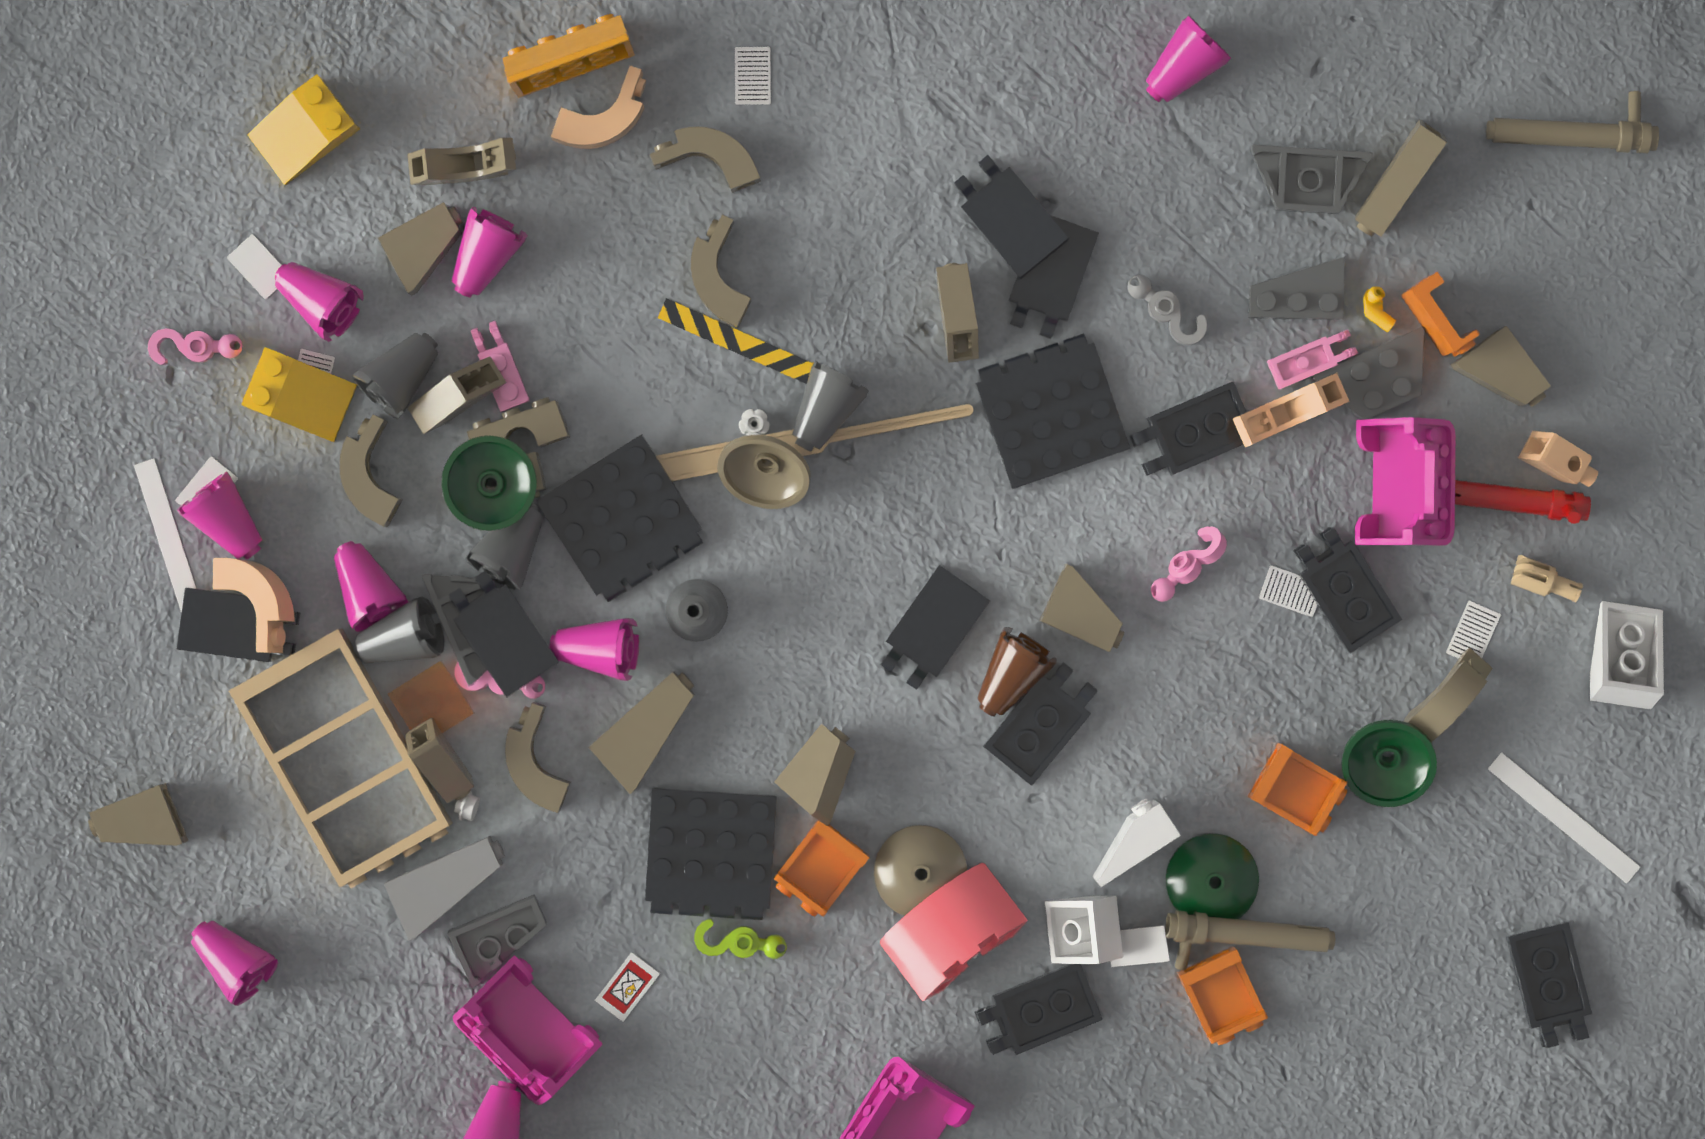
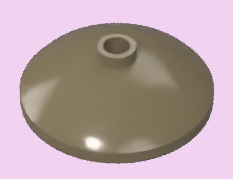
(764, 471)
(905, 853)

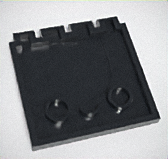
(1051, 411)
(621, 519)
(710, 852)

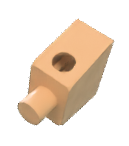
(1558, 458)

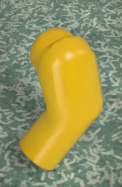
(1374, 308)

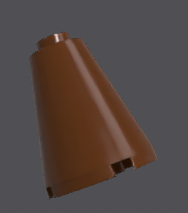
(1012, 671)

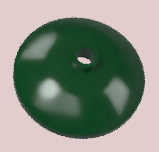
(466, 478)
(1390, 779)
(1207, 857)

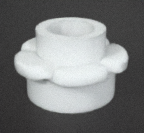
(758, 416)
(467, 807)

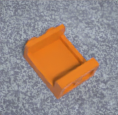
(1433, 319)
(1298, 790)
(820, 868)
(1223, 996)

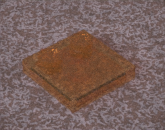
(431, 696)

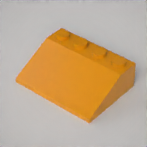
(567, 56)

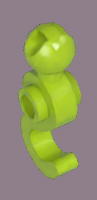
(741, 941)

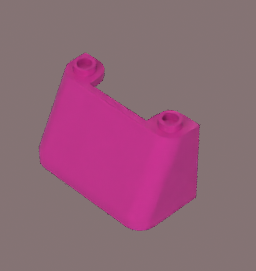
(1409, 481)
(525, 1032)
(907, 1106)

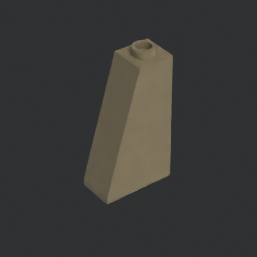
(1400, 179)
(640, 734)

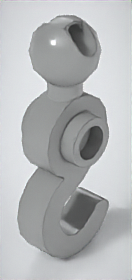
(1166, 307)

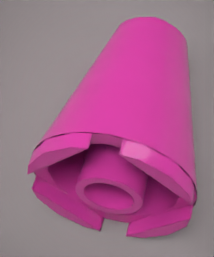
(1185, 61)
(484, 251)
(319, 298)
(223, 517)
(365, 586)
(599, 647)
(232, 961)
(498, 1114)

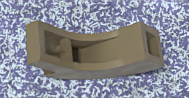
(714, 145)
(462, 164)
(715, 294)
(357, 477)
(1451, 696)
(524, 768)

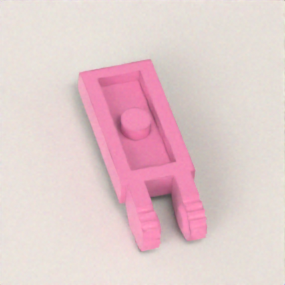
(1308, 360)
(513, 392)

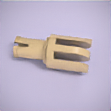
(1543, 579)

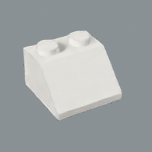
(1084, 930)

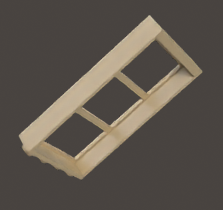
(290, 666)

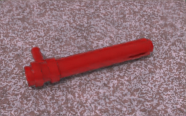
(1553, 503)

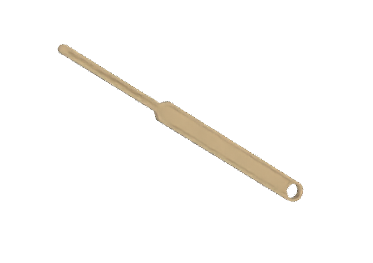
(705, 459)

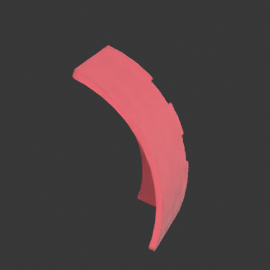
(950, 929)

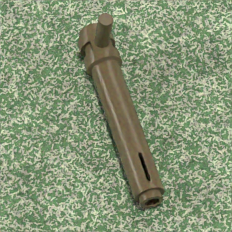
(1621, 136)
(1202, 928)

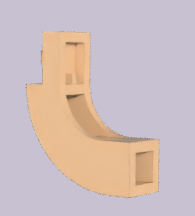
(607, 127)
(1291, 410)
(265, 592)

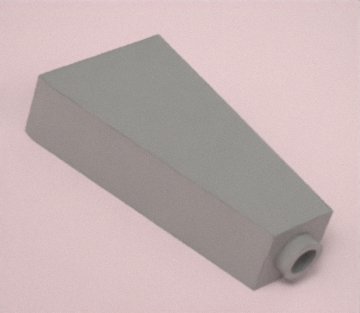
(437, 886)

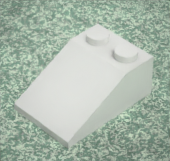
(1628, 656)
(1138, 838)

